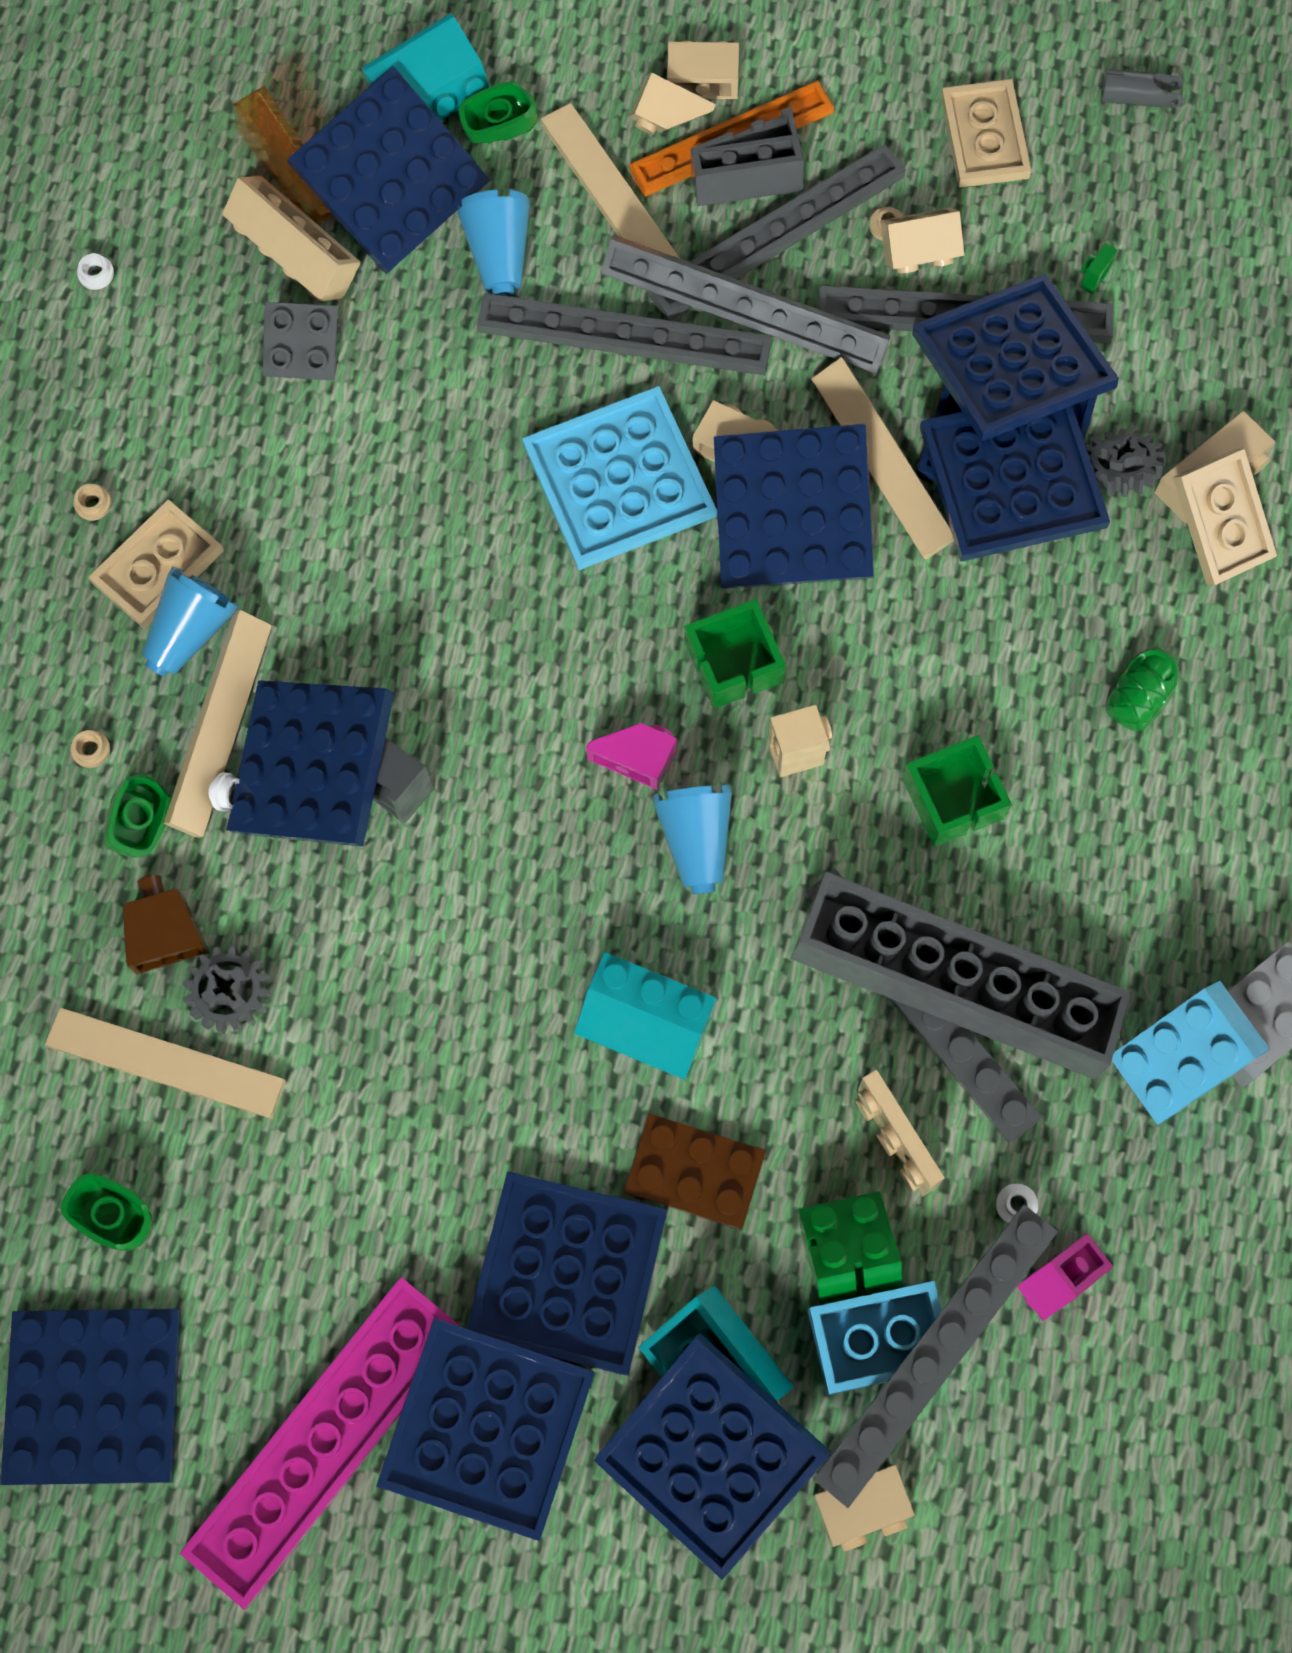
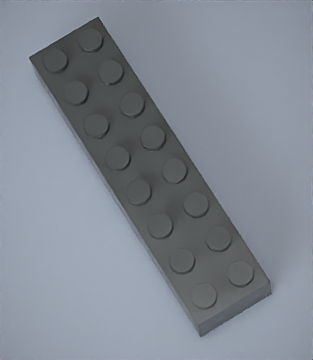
(962, 976)

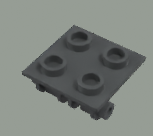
(300, 340)

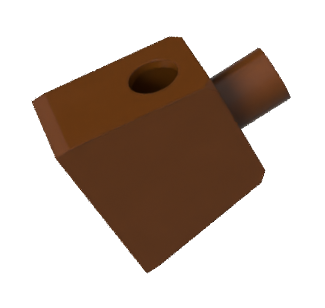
(159, 928)

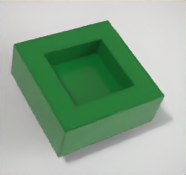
(1097, 267)

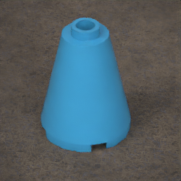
(497, 237)
(184, 621)
(697, 833)

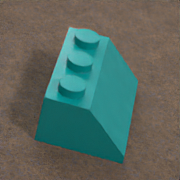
(436, 65)
(645, 1015)
(723, 1328)

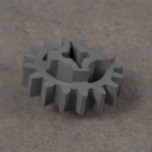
(1126, 462)
(214, 998)

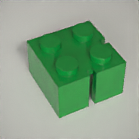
(734, 653)
(951, 793)
(847, 1237)

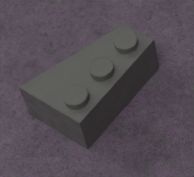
(749, 164)
(401, 782)

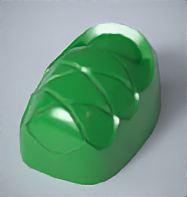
(498, 113)
(1143, 689)
(136, 816)
(107, 1212)

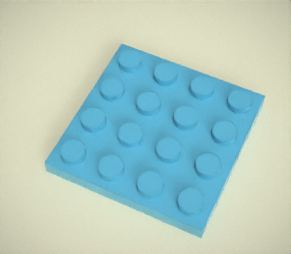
(619, 478)

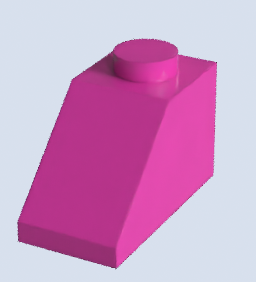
(636, 753)
(1064, 1277)

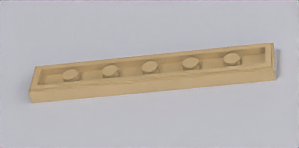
(603, 179)
(886, 460)
(217, 723)
(166, 1063)

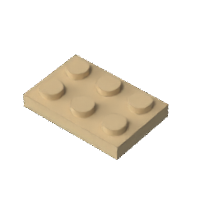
(985, 133)
(1225, 516)
(139, 567)
(898, 1135)

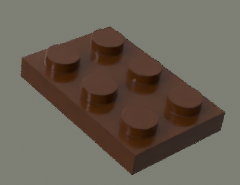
(695, 1171)

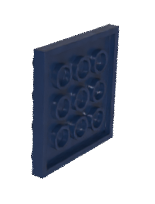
(388, 170)
(1014, 357)
(1014, 486)
(794, 506)
(310, 762)
(568, 1272)
(91, 1397)
(486, 1429)
(712, 1456)

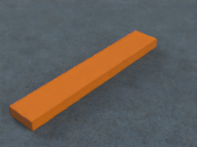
(674, 162)

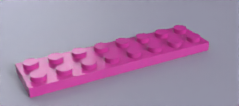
(315, 1449)

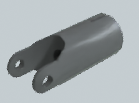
(1140, 88)

